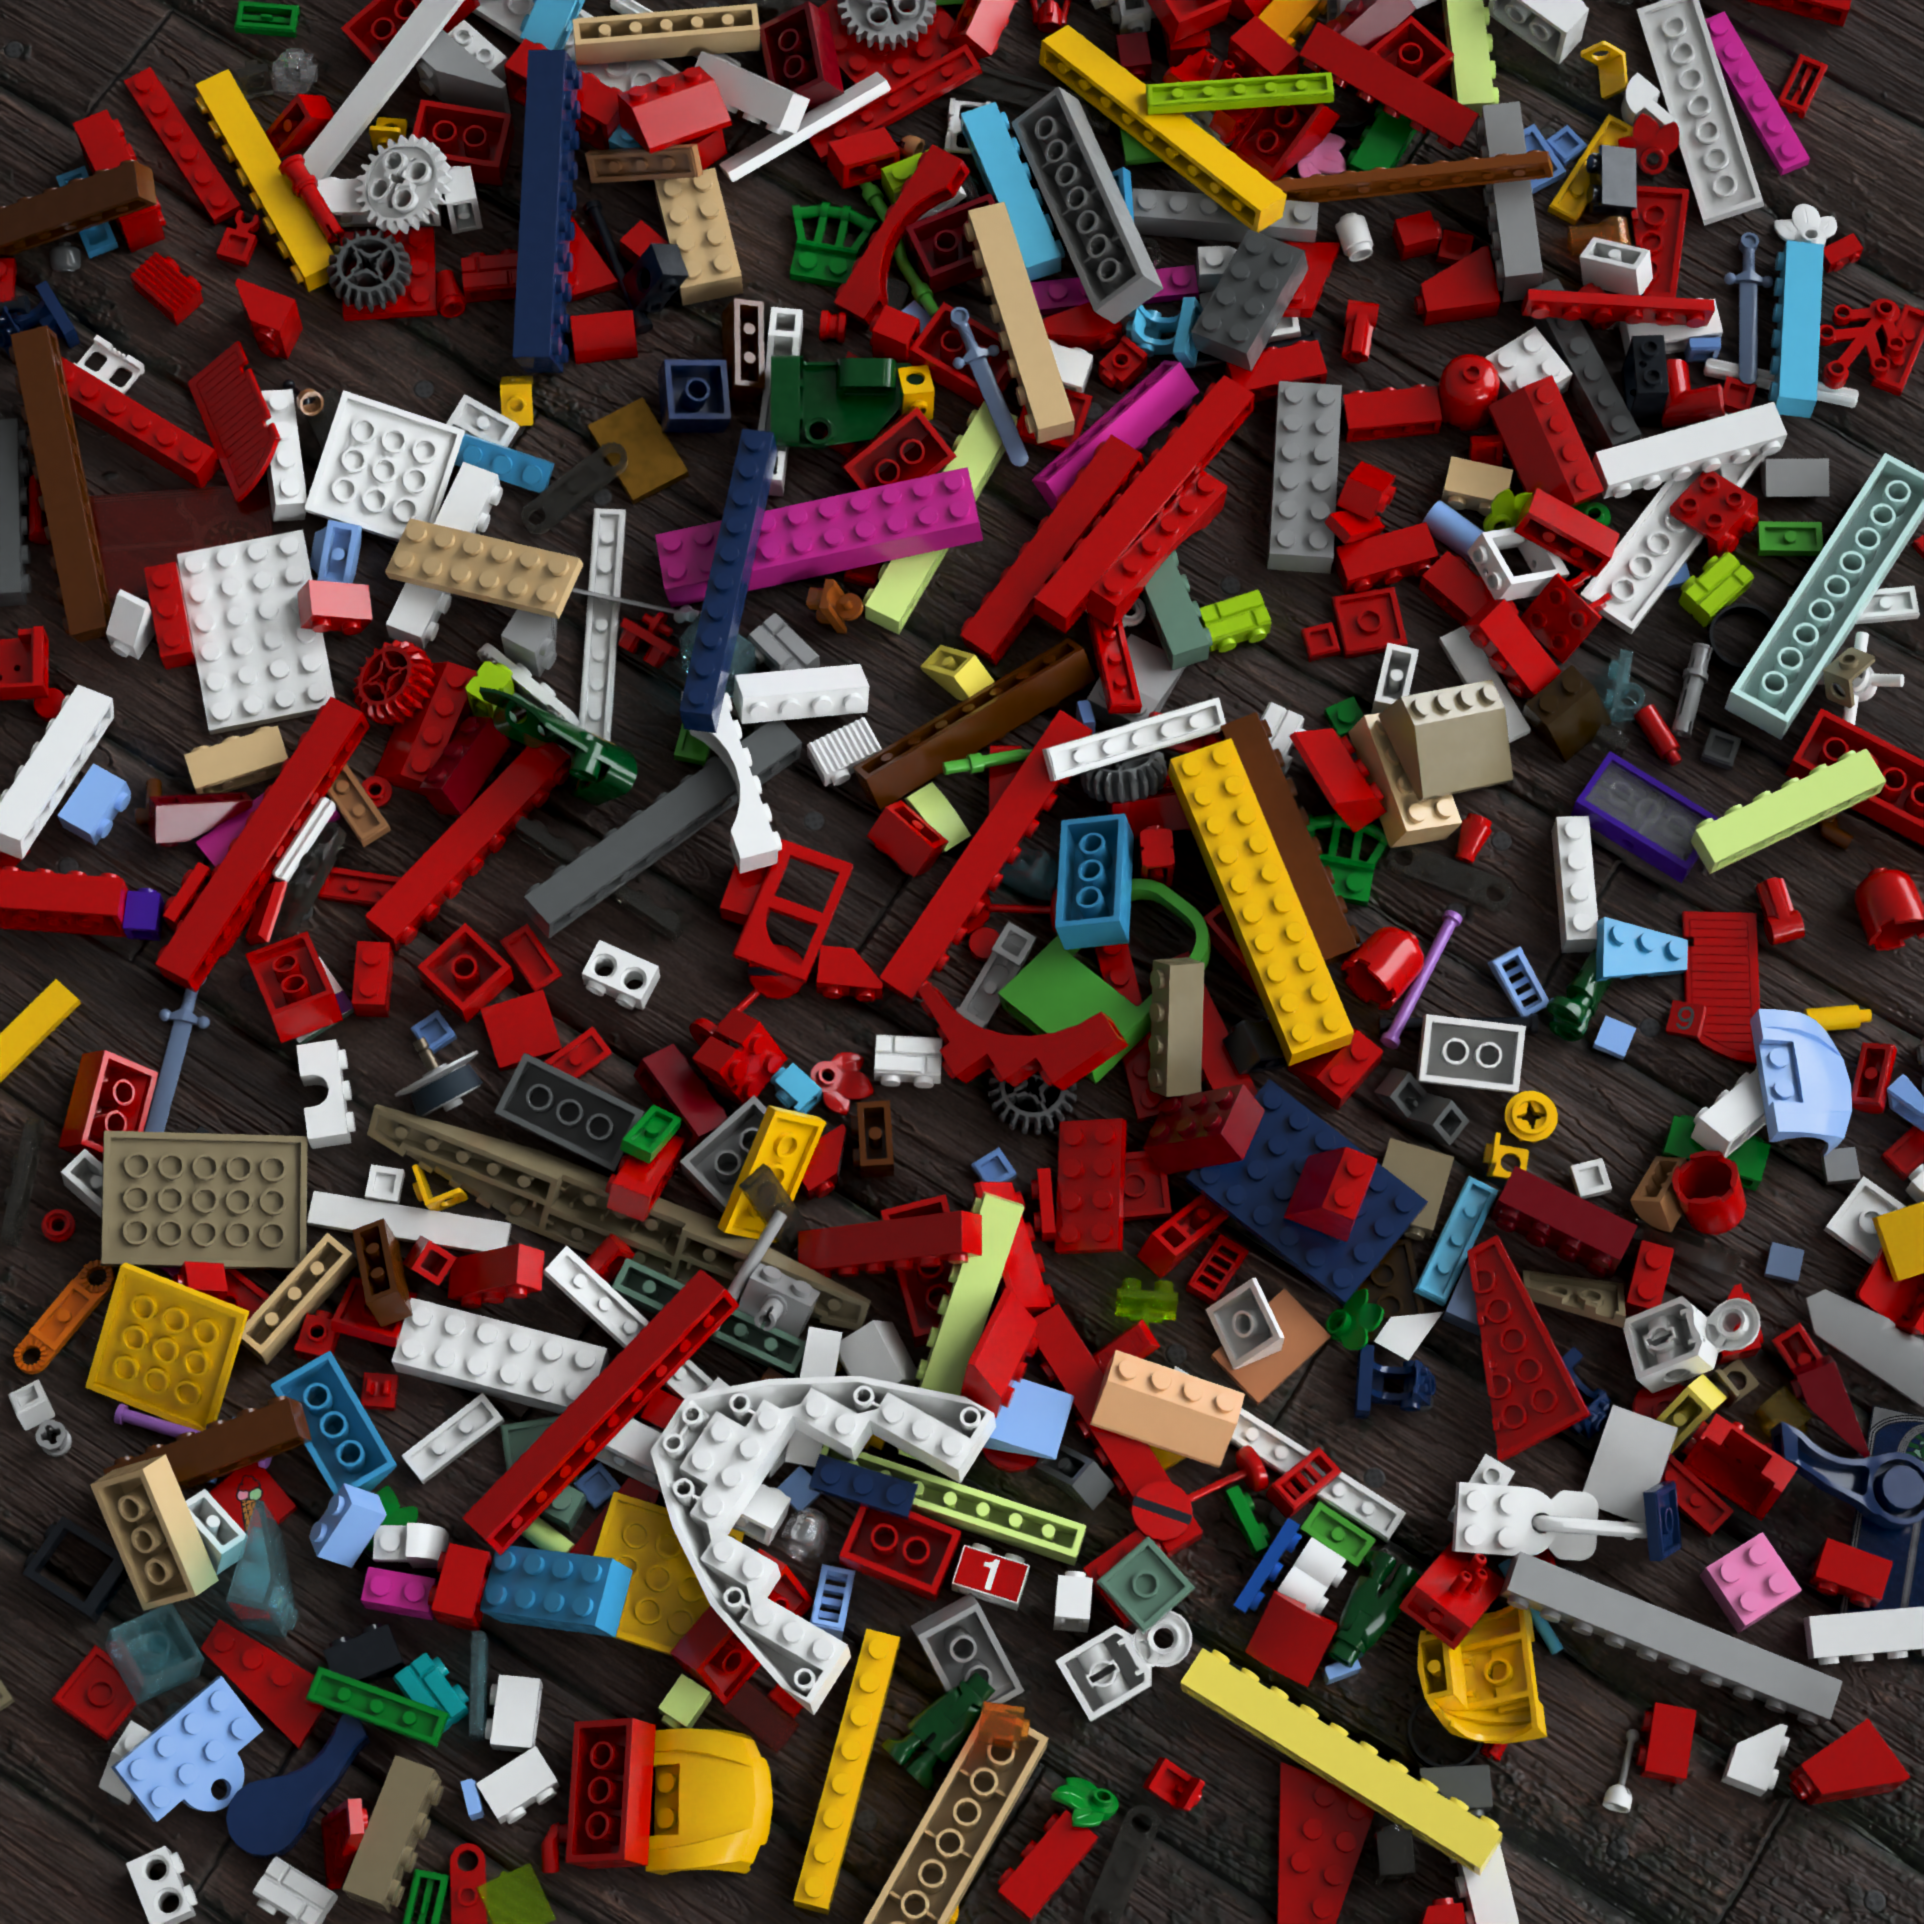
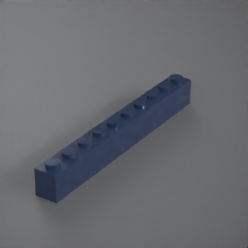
(728, 581)

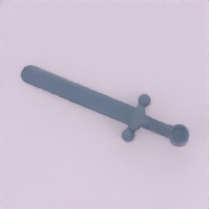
(1748, 307)
(978, 362)
(173, 1059)

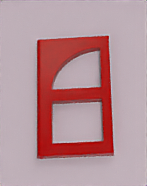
(754, 942)

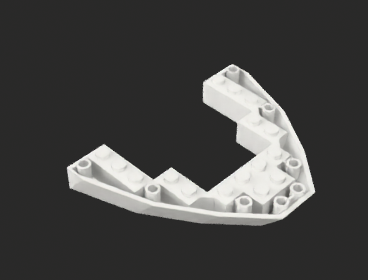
(723, 1450)

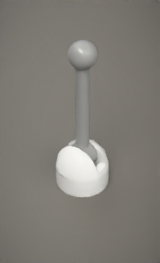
(1618, 1797)

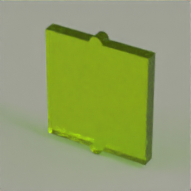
(516, 1898)

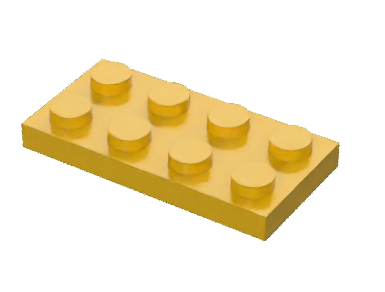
(784, 1145)

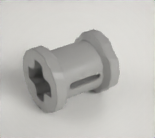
(43, 1436)

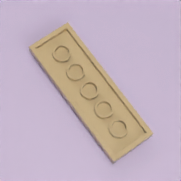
(484, 568)

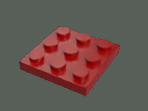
(421, 294)

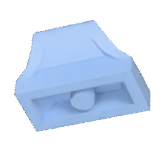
(336, 552)

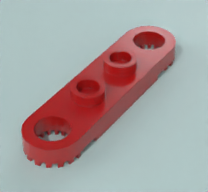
(465, 1899)

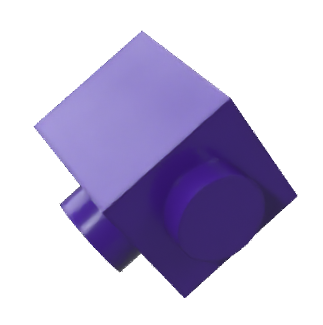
(143, 914)

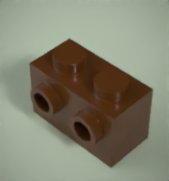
(875, 1139)

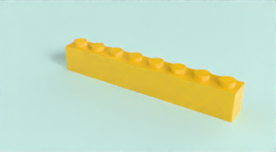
(258, 168)
(847, 1772)

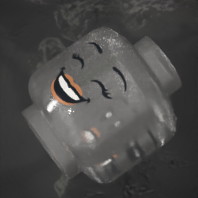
(806, 1534)

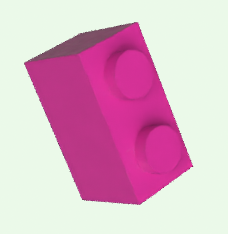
(397, 1593)

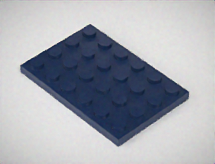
(1262, 1185)

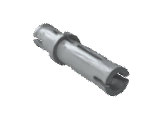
(1694, 679)

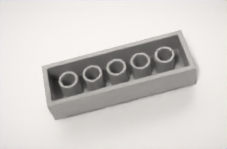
(1509, 205)
(1304, 476)

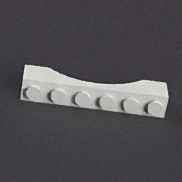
(783, 339)
(751, 834)

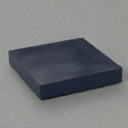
(1662, 1520)

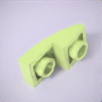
(938, 813)

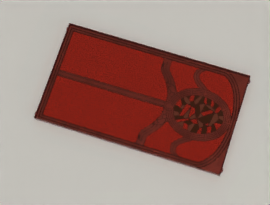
(158, 525)

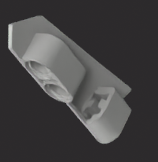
(1870, 1342)

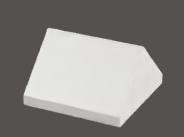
(1246, 1325)
(877, 1354)

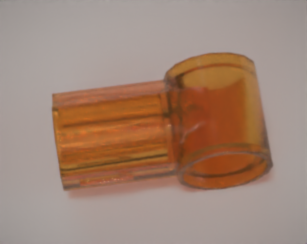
(1611, 229)

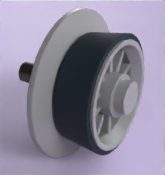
(441, 1084)

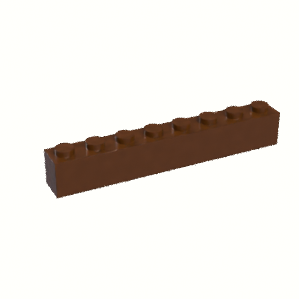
(974, 723)
(1289, 831)

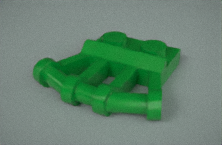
(824, 262)
(1351, 875)

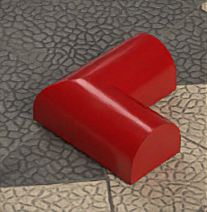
(1688, 404)

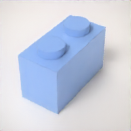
(95, 804)
(347, 1525)

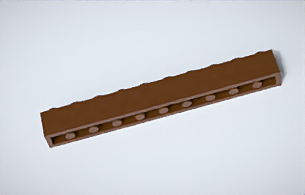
(62, 483)

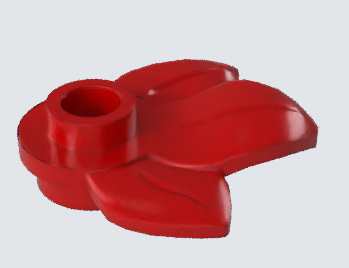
(1650, 139)
(846, 1081)

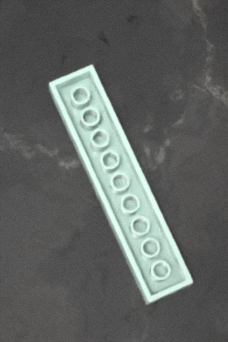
(1830, 598)

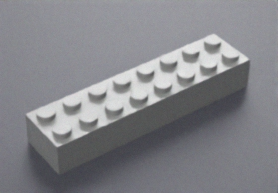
(1087, 205)

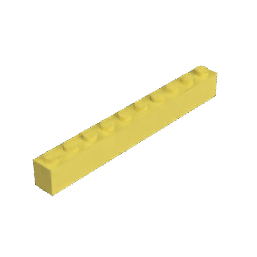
(1342, 1761)

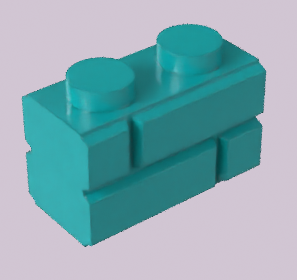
(426, 1683)

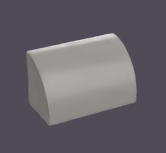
(1795, 477)

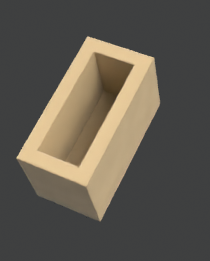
(1474, 484)

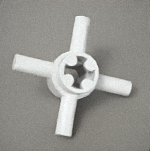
(1867, 686)

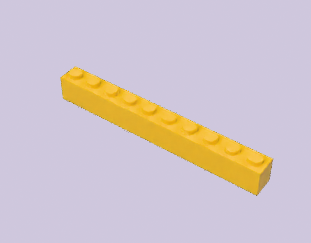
(1168, 136)

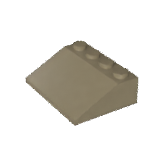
(1451, 739)

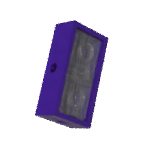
(1642, 816)

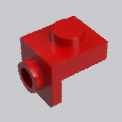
(1174, 1785)

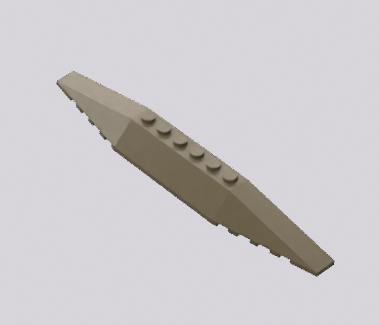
(572, 1209)

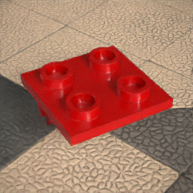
(1562, 617)

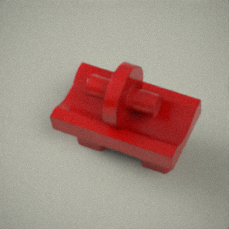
(635, 634)

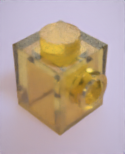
(1782, 1407)

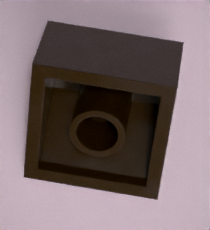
(1566, 713)

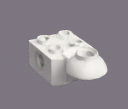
(1681, 1342)
(1120, 1664)

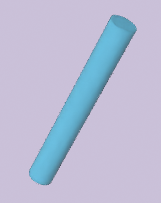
(1540, 1624)

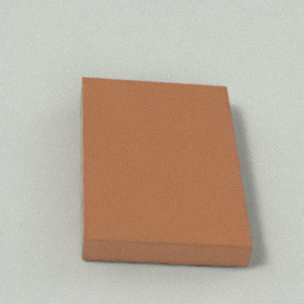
(1302, 1340)

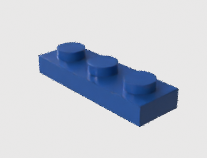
(1268, 1567)

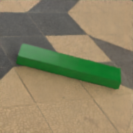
(377, 1706)

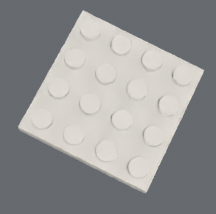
(383, 467)

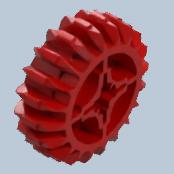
(389, 680)

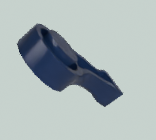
(1880, 1487)
(275, 1812)

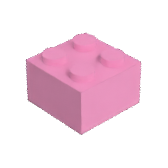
(1750, 1582)

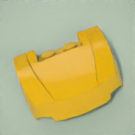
(1486, 1683)
(708, 1801)

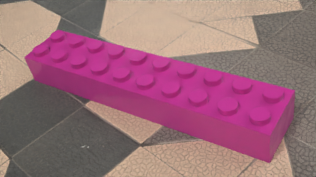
(832, 534)

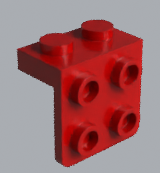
(1717, 511)
(180, 905)
(1897, 1300)

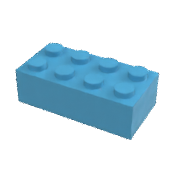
(1094, 881)
(557, 1590)

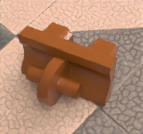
(833, 605)

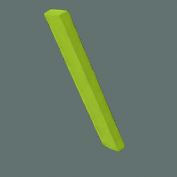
(1239, 93)

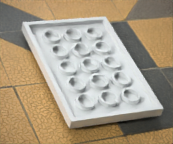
(248, 633)

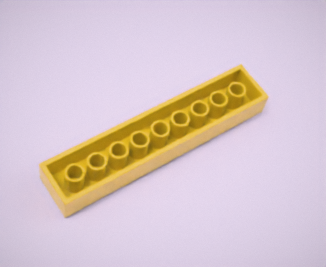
(1260, 902)

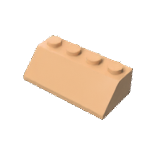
(1167, 1409)

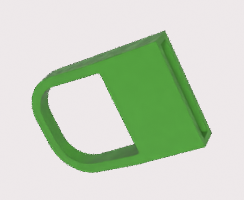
(1062, 992)

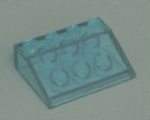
(262, 1582)

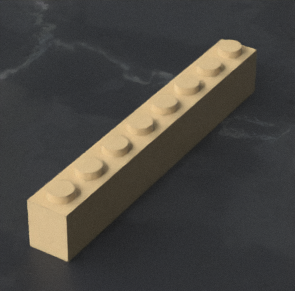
(1020, 323)

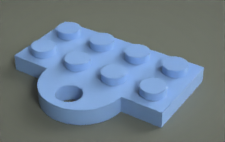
(191, 1753)

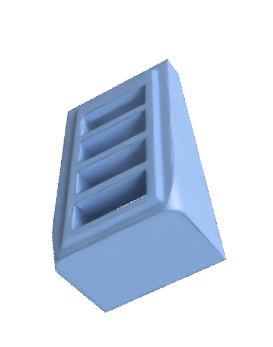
(1529, 977)
(1907, 1101)
(828, 1621)

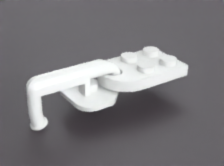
(1528, 1521)

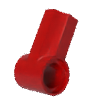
(1359, 324)
(1780, 920)

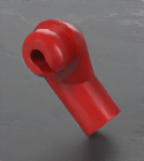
(550, 1847)

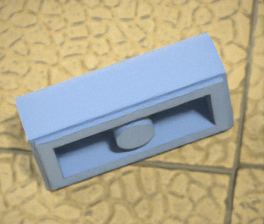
(1452, 529)

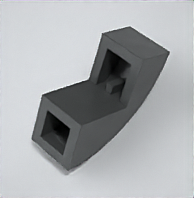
(1425, 1112)

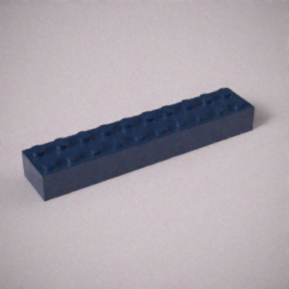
(546, 212)

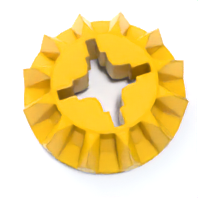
(1540, 1106)

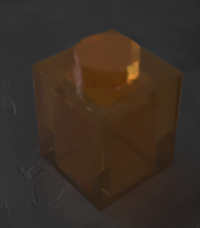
(1002, 1725)

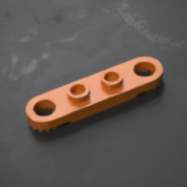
(64, 1317)

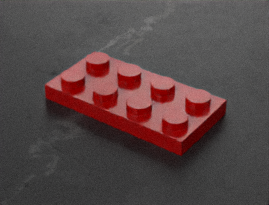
(1090, 1186)

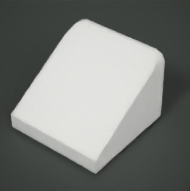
(31, 1405)

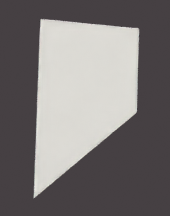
(1406, 1333)

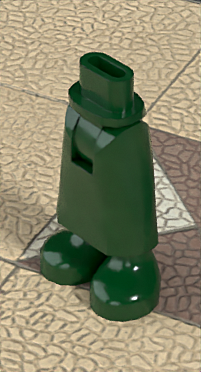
(1582, 1001)
(1367, 1611)
(941, 1728)

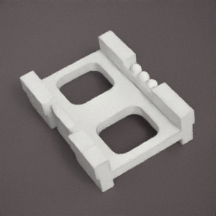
(954, 124)
(114, 361)

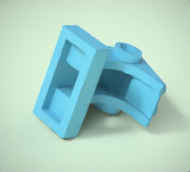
(1149, 324)

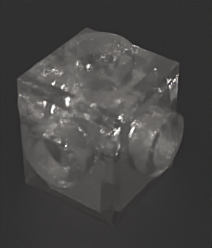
(290, 80)

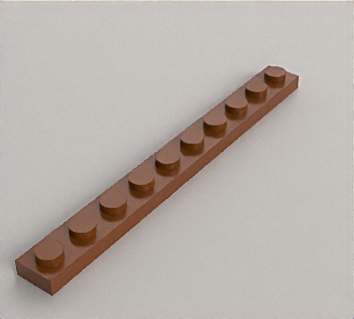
(1418, 178)

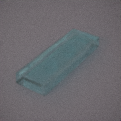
(478, 1685)

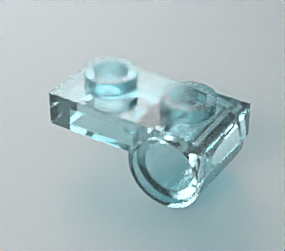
(1620, 673)

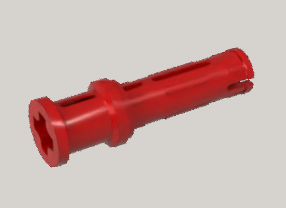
(305, 187)

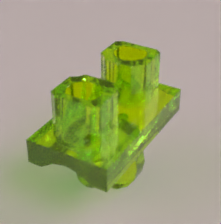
(1144, 1304)

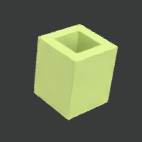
(684, 1703)

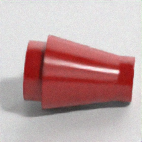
(449, 297)
(1472, 837)

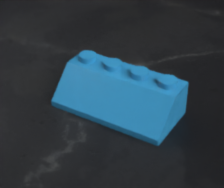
(342, 1434)

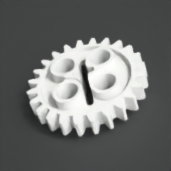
(397, 179)

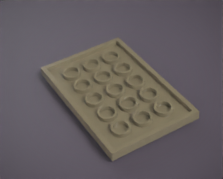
(204, 1200)

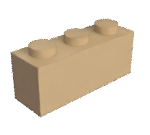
(237, 761)

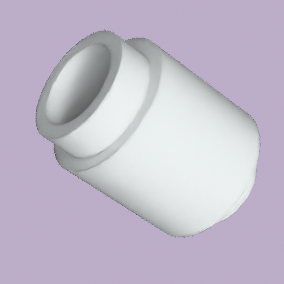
(1354, 237)

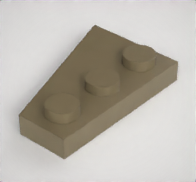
(1578, 1295)

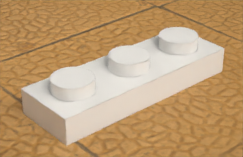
(452, 1438)

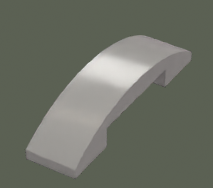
(1001, 967)

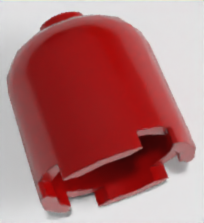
(1466, 391)
(1889, 908)
(1384, 966)
(1710, 1192)

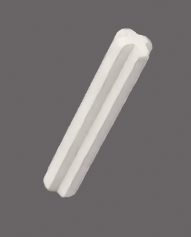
(304, 839)

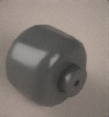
(65, 258)

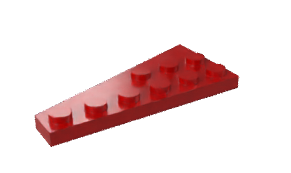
(1523, 1369)
(1316, 1846)

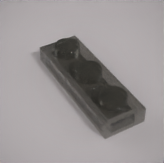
(768, 1195)

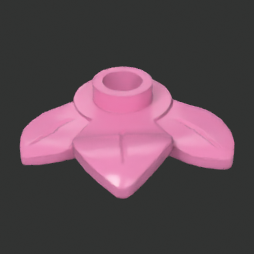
(1324, 158)

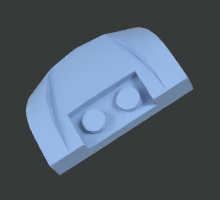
(1800, 1078)

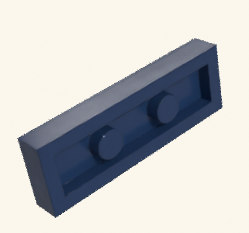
(863, 1486)

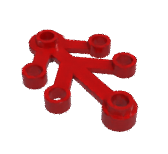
(1862, 338)

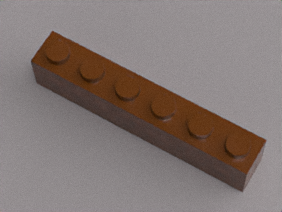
(75, 206)
(231, 1443)

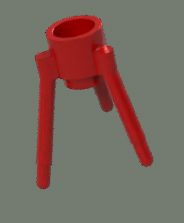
(1049, 16)

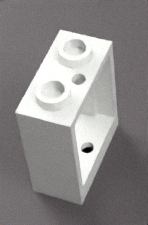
(1500, 580)

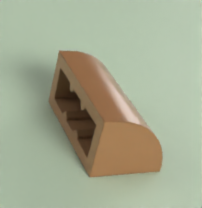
(1655, 1195)

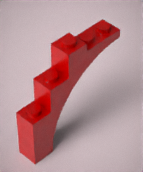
(1058, 1056)

